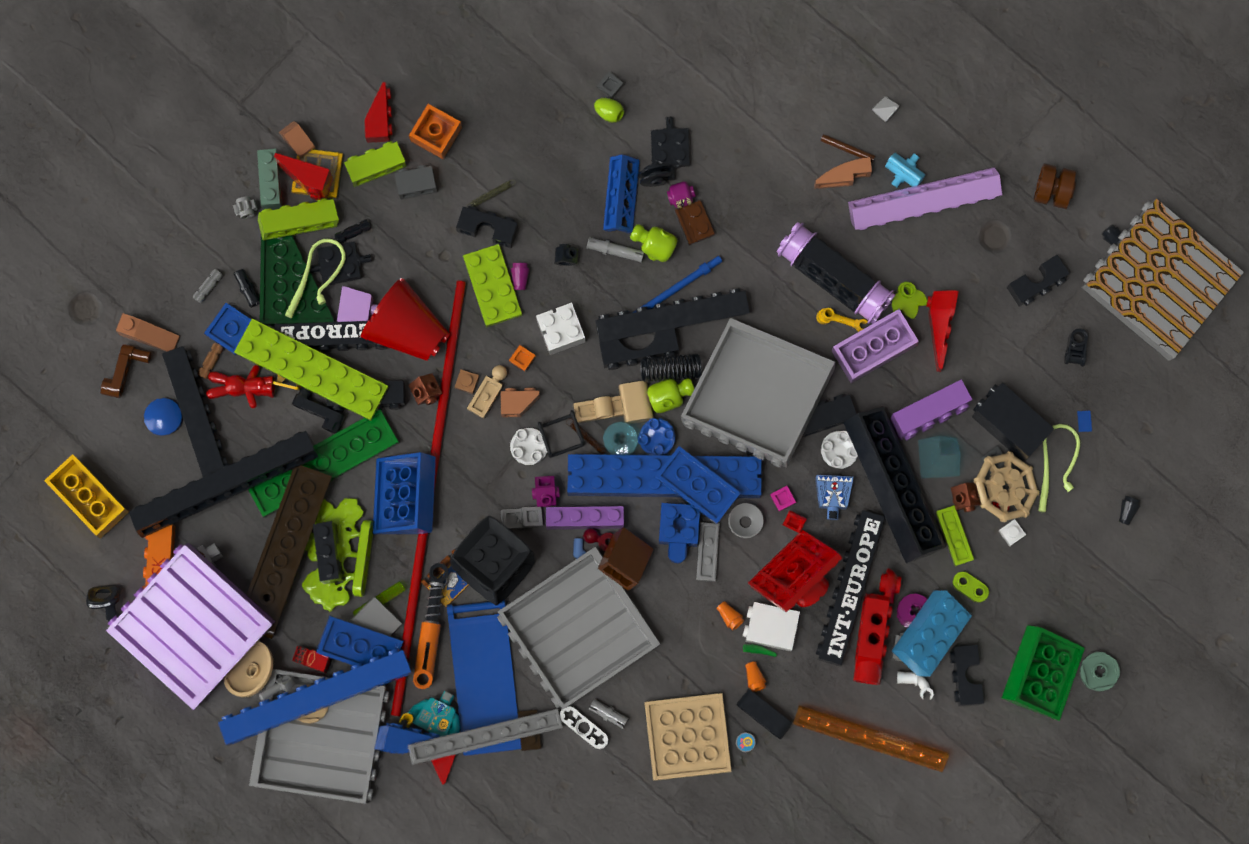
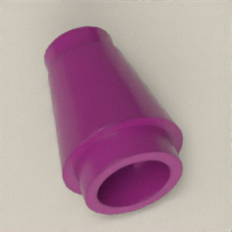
(520, 275)

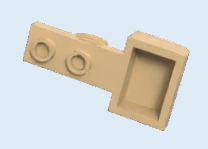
(631, 404)

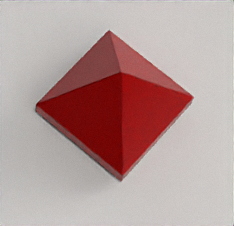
(794, 521)

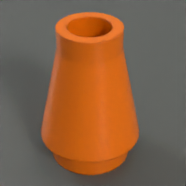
(730, 616)
(754, 677)

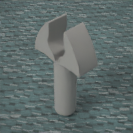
(283, 683)

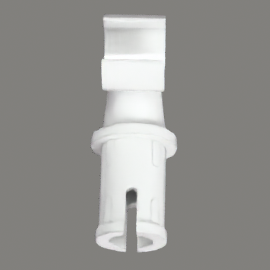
(912, 678)

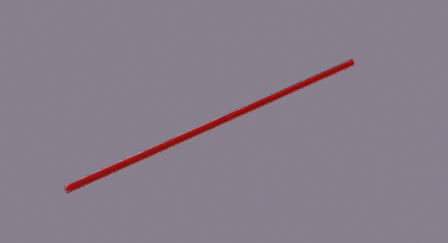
(435, 451)

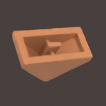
(297, 139)

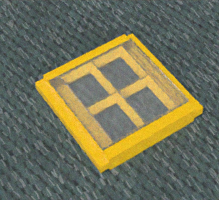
(325, 159)

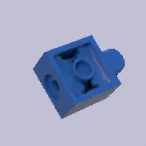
(678, 529)

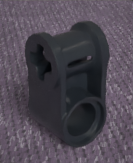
(1075, 351)

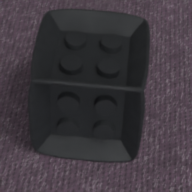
(492, 560)

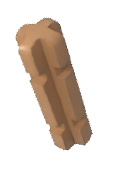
(210, 360)

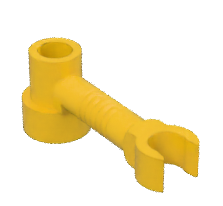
(823, 319)

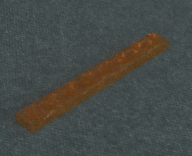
(871, 738)

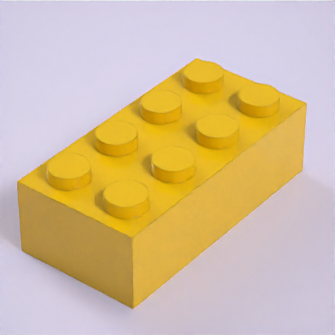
(86, 496)

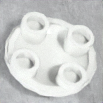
(528, 446)
(838, 450)

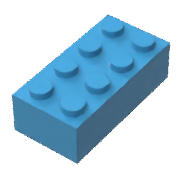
(931, 633)

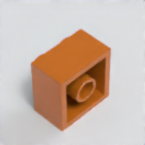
(435, 131)

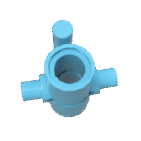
(905, 170)

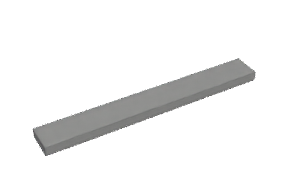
(484, 736)

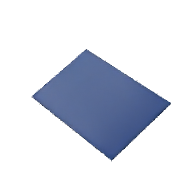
(1084, 421)

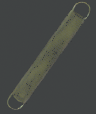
(490, 192)

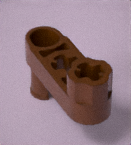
(115, 386)

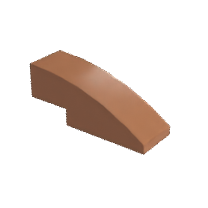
(845, 173)

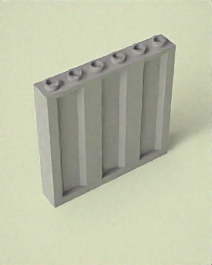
(577, 629)
(326, 756)

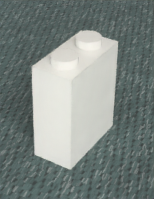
(771, 626)

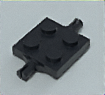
(671, 147)
(330, 259)

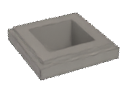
(886, 109)

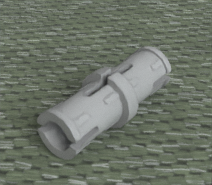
(608, 713)

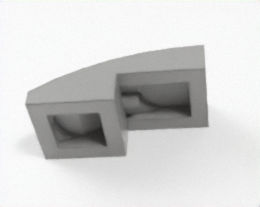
(522, 518)

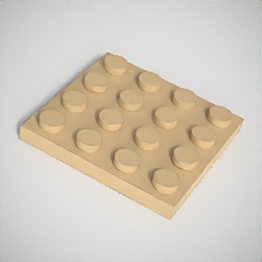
(687, 736)

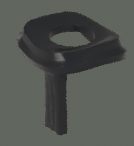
(107, 603)

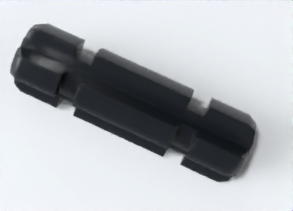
(352, 231)

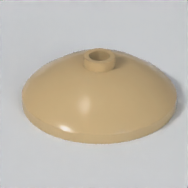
(250, 672)

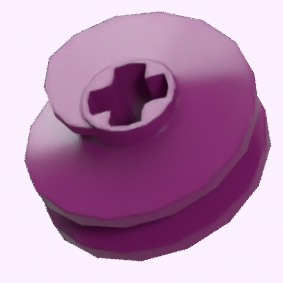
(904, 608)

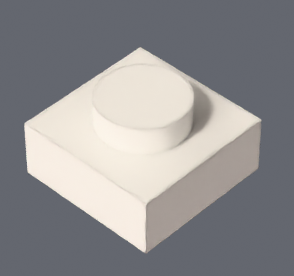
(1012, 532)

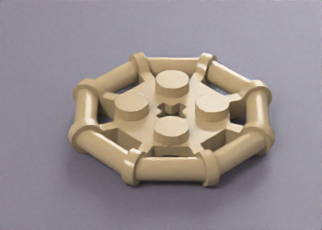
(1016, 486)

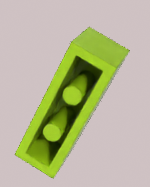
(375, 163)

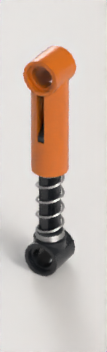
(430, 628)

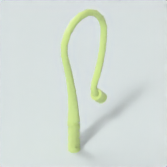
(320, 298)
(1067, 485)

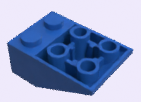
(396, 740)

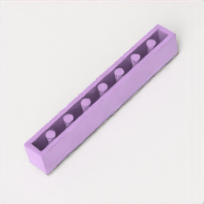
(925, 198)

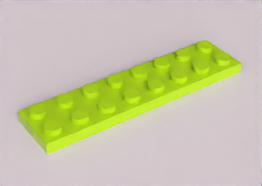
(311, 369)

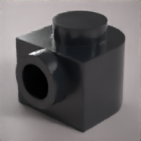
(565, 255)

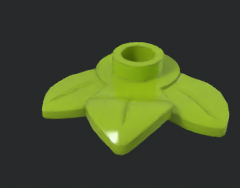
(908, 302)

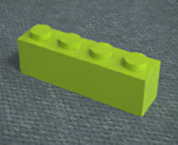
(297, 219)

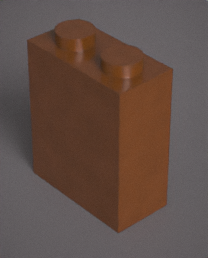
(625, 558)

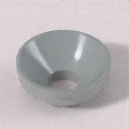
(745, 510)

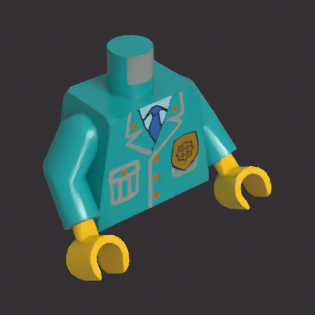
(434, 716)

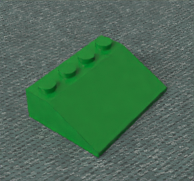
(1043, 672)

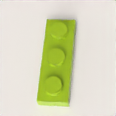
(954, 536)

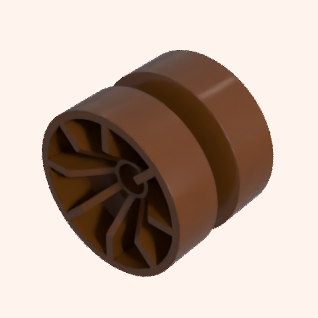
(1061, 187)

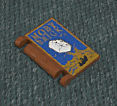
(454, 585)

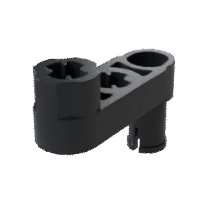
(331, 418)

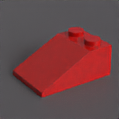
(311, 178)

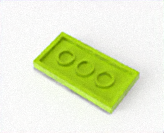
(492, 285)

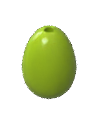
(609, 109)

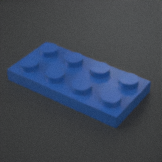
(697, 485)
(354, 643)

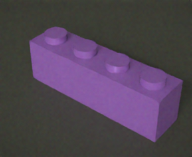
(585, 517)

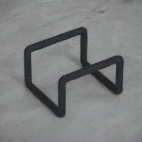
(541, 426)

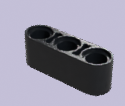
(764, 714)

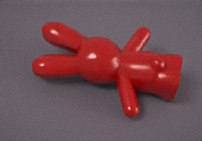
(238, 386)

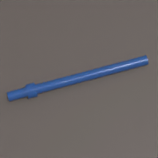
(704, 269)

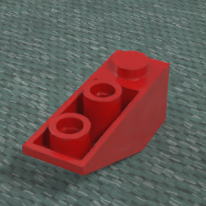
(377, 119)

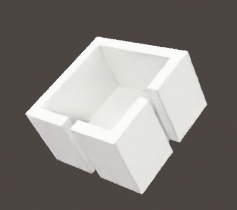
(561, 328)

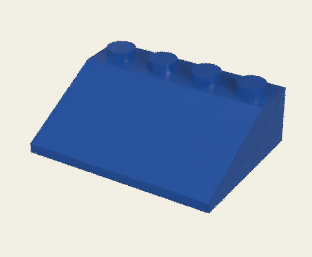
(404, 494)

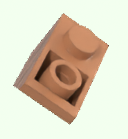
(516, 403)

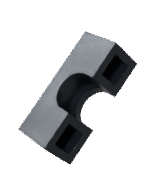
(472, 219)
(1053, 274)
(326, 550)
(967, 693)

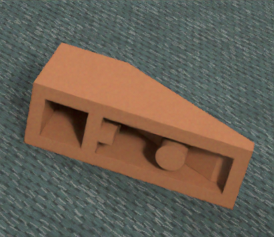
(146, 333)

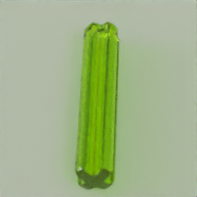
(386, 595)

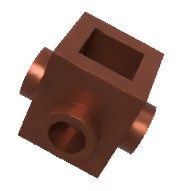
(425, 389)
(965, 497)

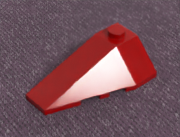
(941, 311)

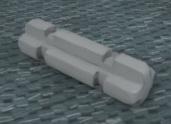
(207, 286)

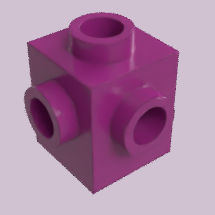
(545, 491)

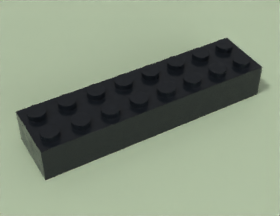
(894, 484)

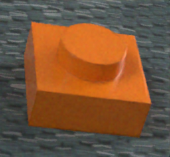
(522, 358)

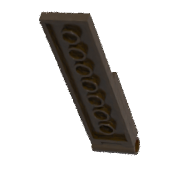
(287, 542)

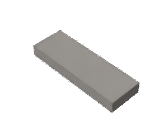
(707, 552)

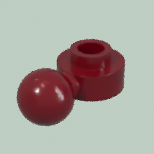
(591, 536)

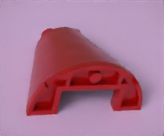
(405, 323)

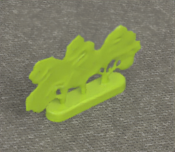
(344, 516)

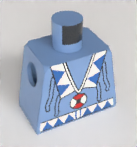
(833, 493)

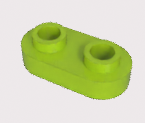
(970, 587)

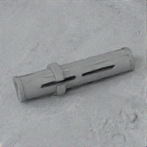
(614, 249)

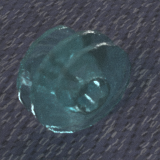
(620, 429)

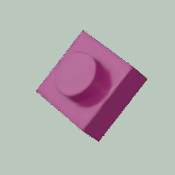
(782, 498)

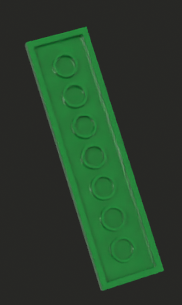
(336, 456)

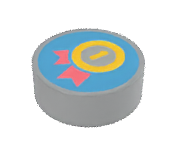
(745, 742)

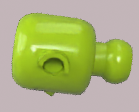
(655, 243)
(668, 394)

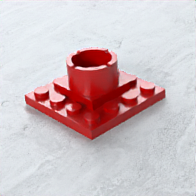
(796, 573)

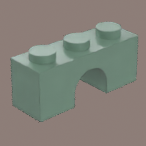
(269, 179)

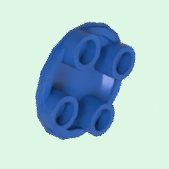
(162, 416)
(656, 437)

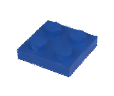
(228, 327)

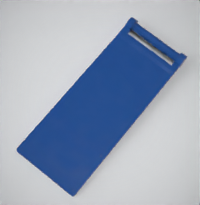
(482, 672)

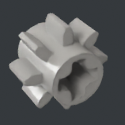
(245, 207)

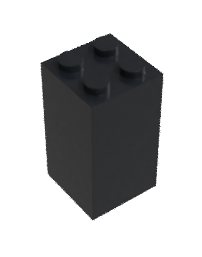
(1011, 421)

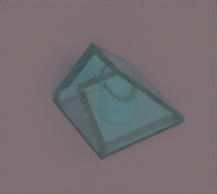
(939, 457)

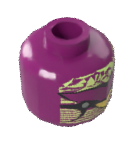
(681, 194)

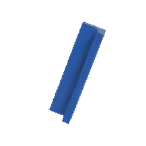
(618, 192)

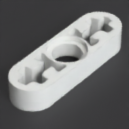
(569, 722)

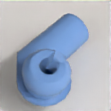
(578, 549)

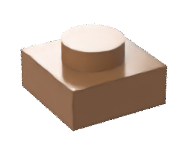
(466, 381)

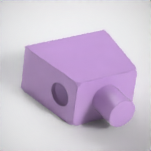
(355, 305)

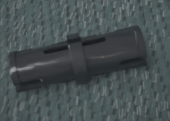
(246, 288)

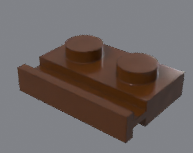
(694, 222)

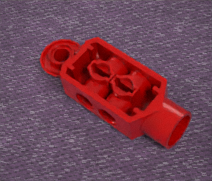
(868, 656)

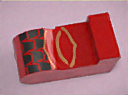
(311, 659)

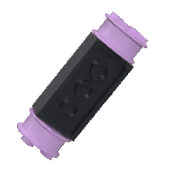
(835, 274)

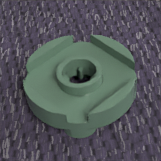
(1090, 665)

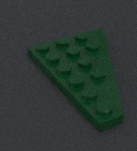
(280, 277)

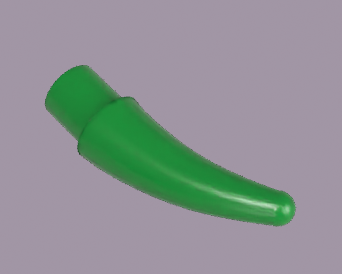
(758, 650)

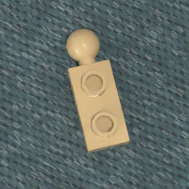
(487, 392)

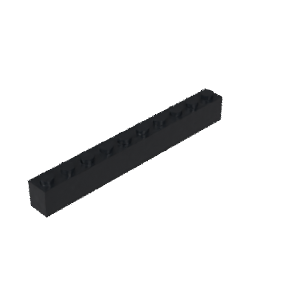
(223, 484)

